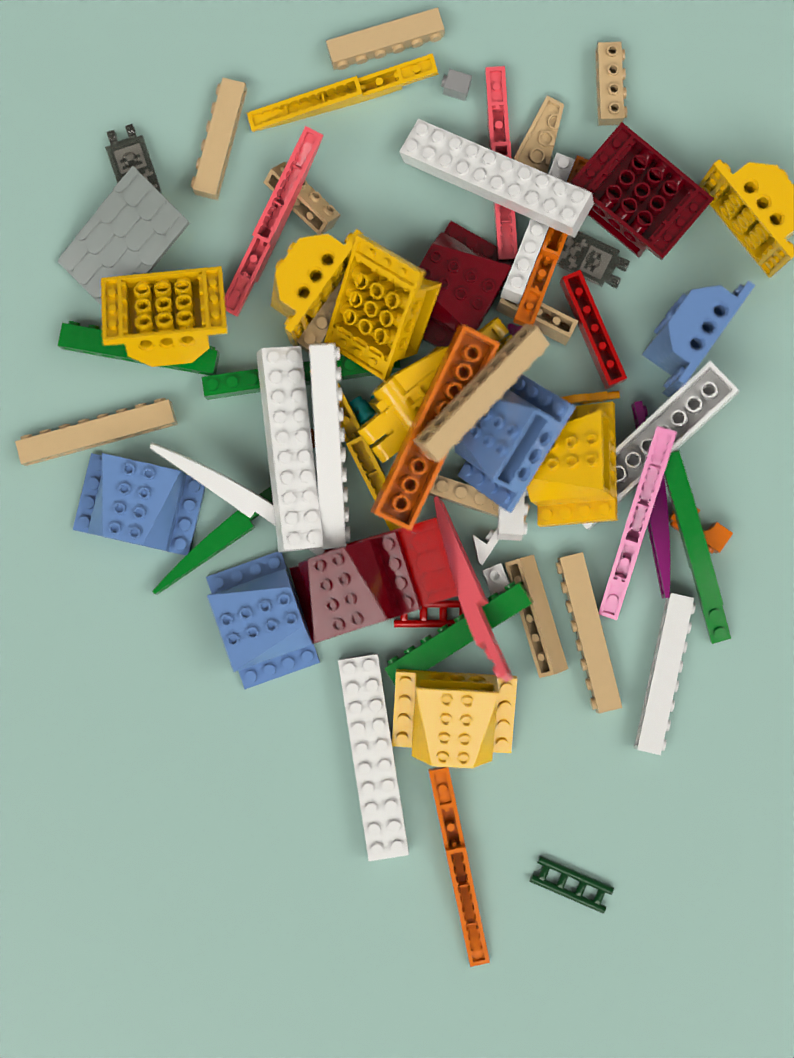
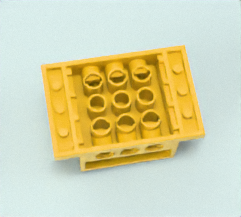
(756, 209)
(308, 279)
(380, 308)
(164, 314)
(579, 471)
(453, 716)

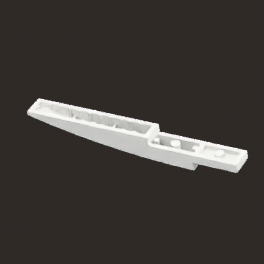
(225, 487)

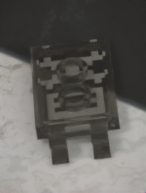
(130, 153)
(593, 259)

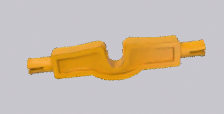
(587, 398)

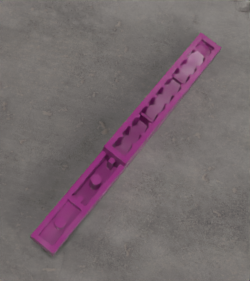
(659, 520)

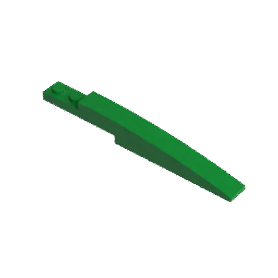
(223, 536)
(696, 548)

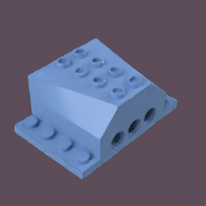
(691, 331)
(512, 441)
(139, 503)
(261, 620)

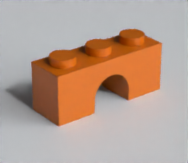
(715, 536)

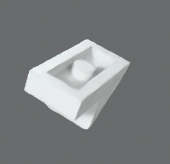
(484, 549)

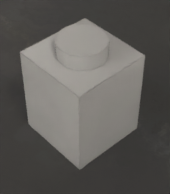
(456, 84)

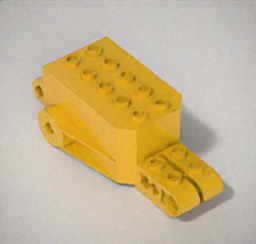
(403, 392)

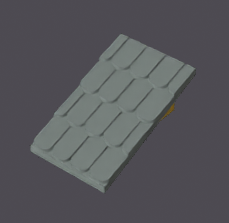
(124, 234)

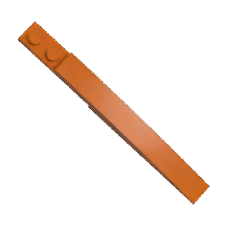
(544, 266)
(459, 866)

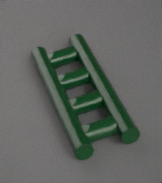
(576, 896)

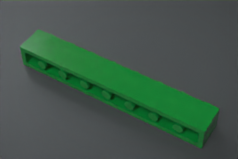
(89, 341)
(459, 634)

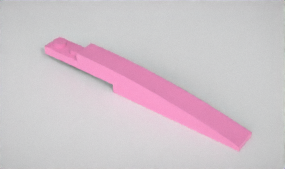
(637, 522)

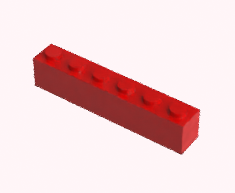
(593, 329)

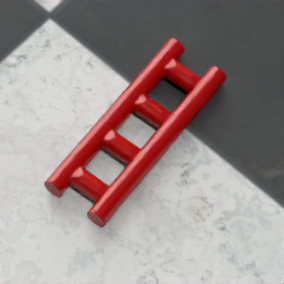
(424, 622)

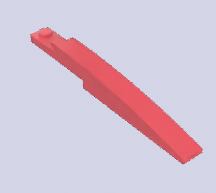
(500, 142)
(273, 220)
(470, 592)

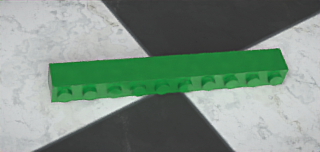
(248, 381)

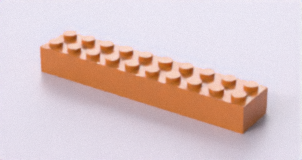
(412, 471)

